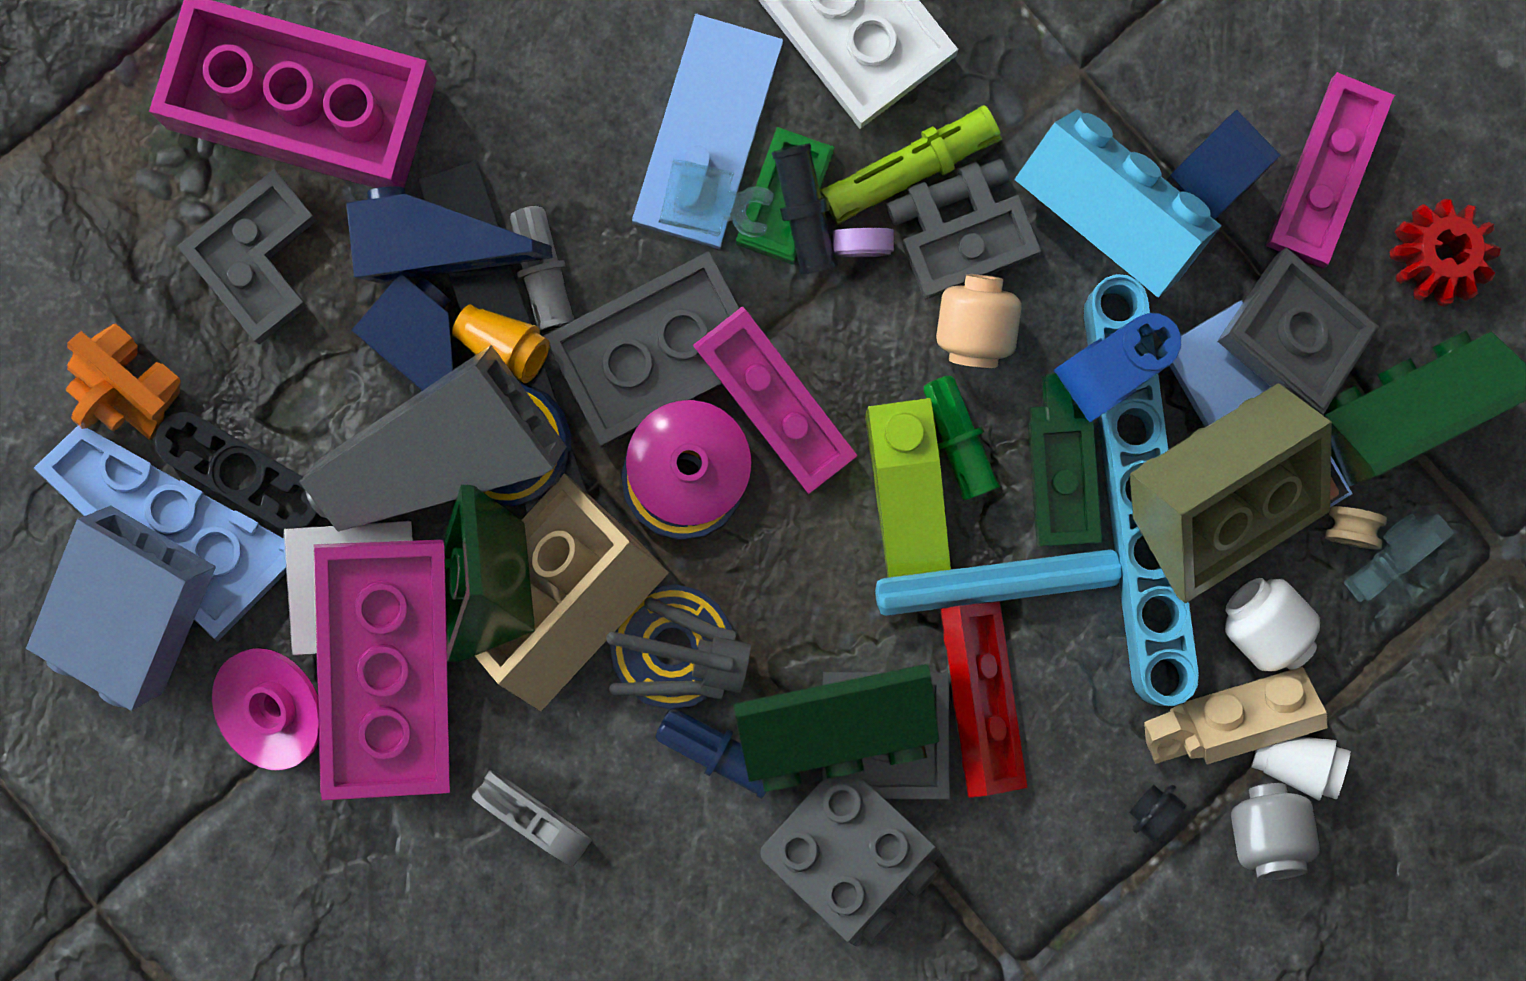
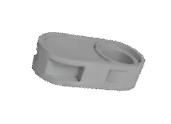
(531, 818)

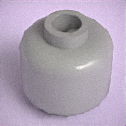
(1275, 832)

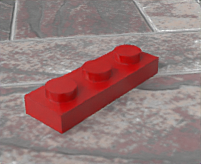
(983, 699)

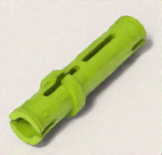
(931, 154)

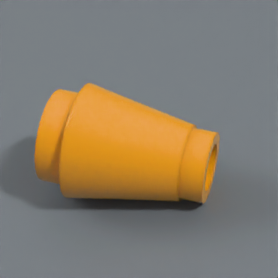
(514, 340)

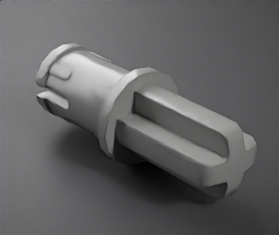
(544, 276)

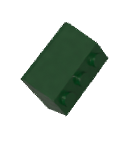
(1424, 405)
(838, 726)

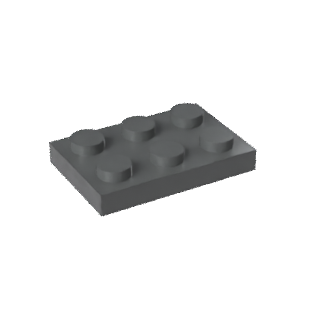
(641, 348)

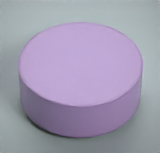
(863, 242)

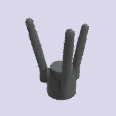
(718, 662)

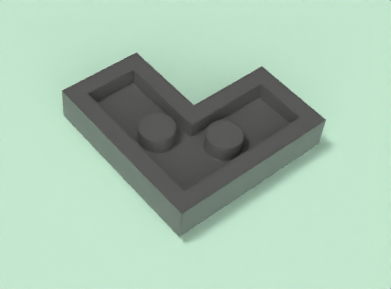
(236, 250)

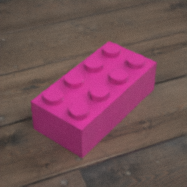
(293, 94)

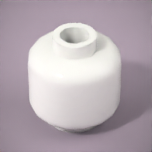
(1272, 624)

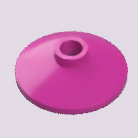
(654, 469)
(266, 709)

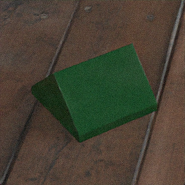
(485, 576)

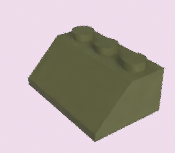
(1234, 489)

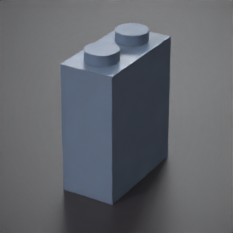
(120, 608)

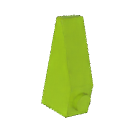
(908, 487)

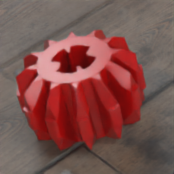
(1436, 230)

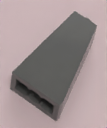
(459, 431)

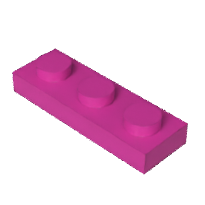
(1330, 170)
(775, 400)

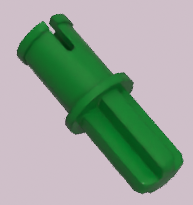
(960, 438)

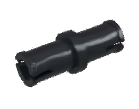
(805, 208)

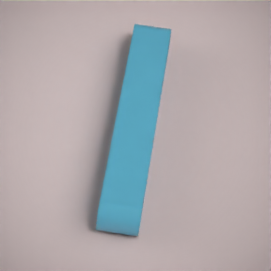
(1119, 460)

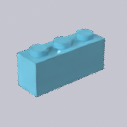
(1118, 201)

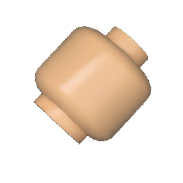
(978, 322)

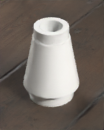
(1305, 764)

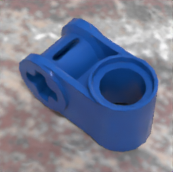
(1113, 369)

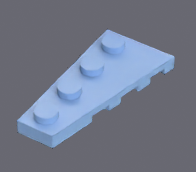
(246, 556)

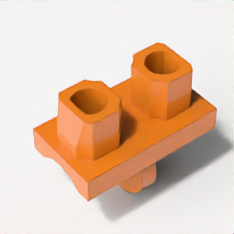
(110, 391)

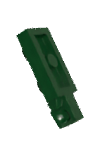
(1063, 470)

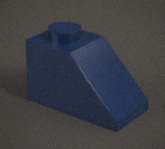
(1225, 164)
(412, 331)

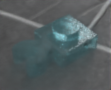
(702, 199)
(1407, 545)

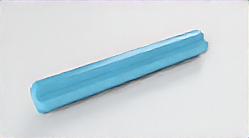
(997, 582)

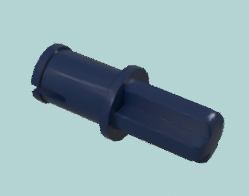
(707, 747)

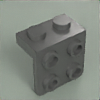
(851, 857)

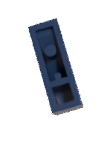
(420, 239)

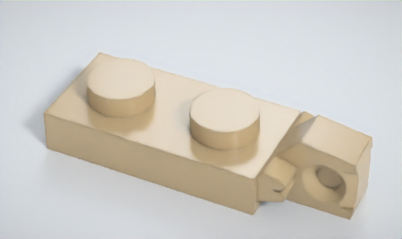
(1238, 719)

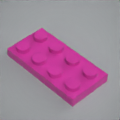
(381, 669)

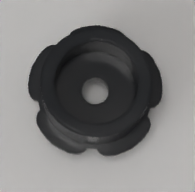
(1156, 811)

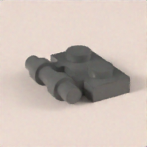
(976, 243)

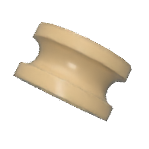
(1355, 527)

